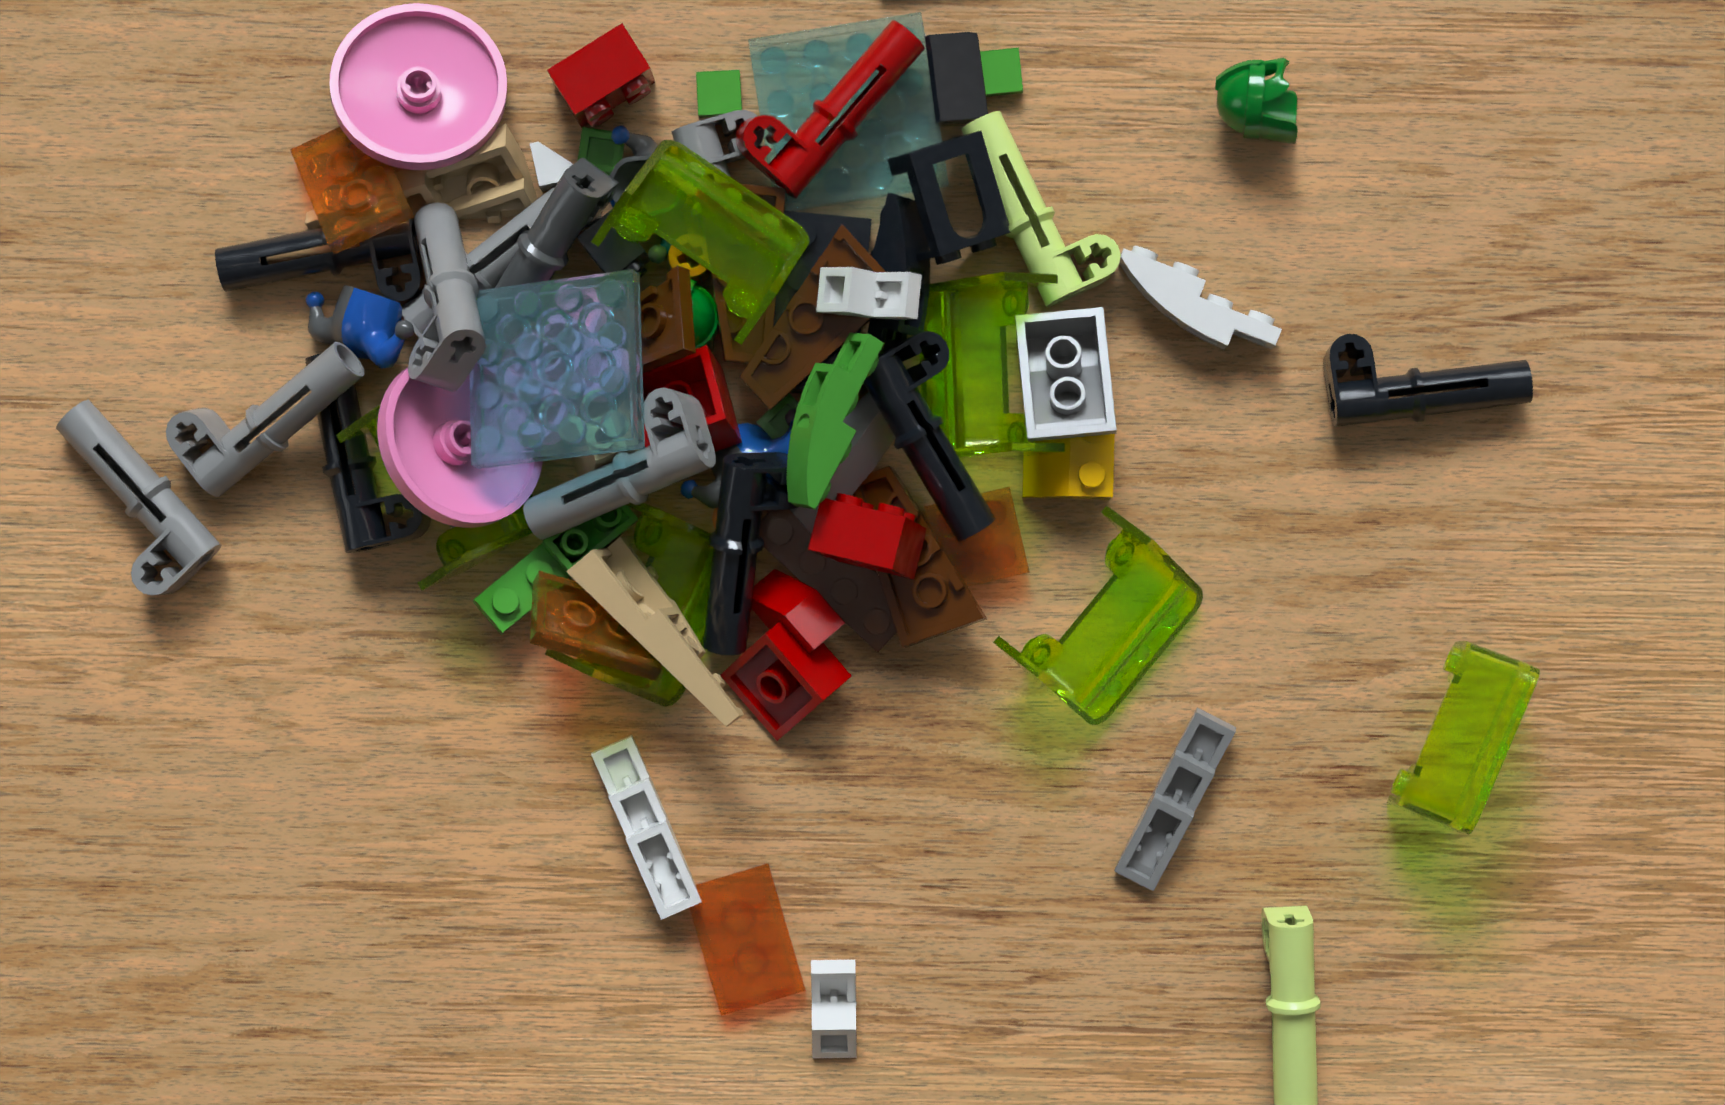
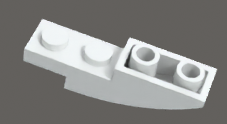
(1177, 296)

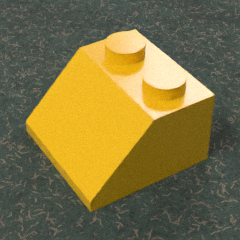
(1078, 473)

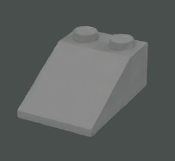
(1065, 374)

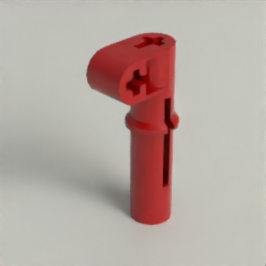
(804, 157)

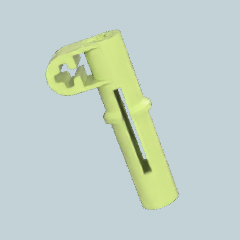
(1033, 224)
(1293, 1003)

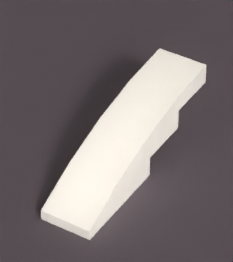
(646, 827)

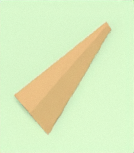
(484, 185)
(643, 608)

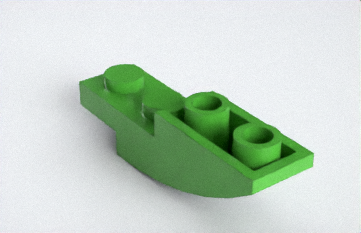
(818, 432)
(511, 595)

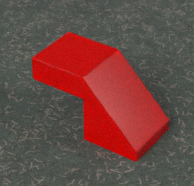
(797, 607)

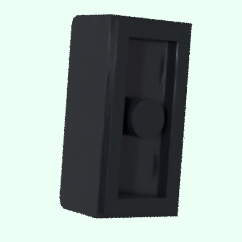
(956, 77)

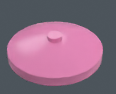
(418, 86)
(428, 457)

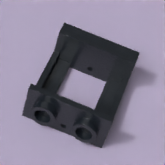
(941, 238)

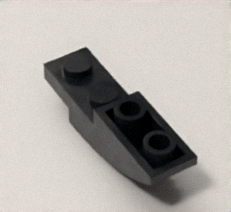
(895, 250)

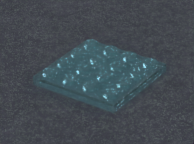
(806, 66)
(558, 370)

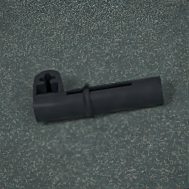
(248, 266)
(1369, 398)
(920, 431)
(361, 512)
(736, 543)

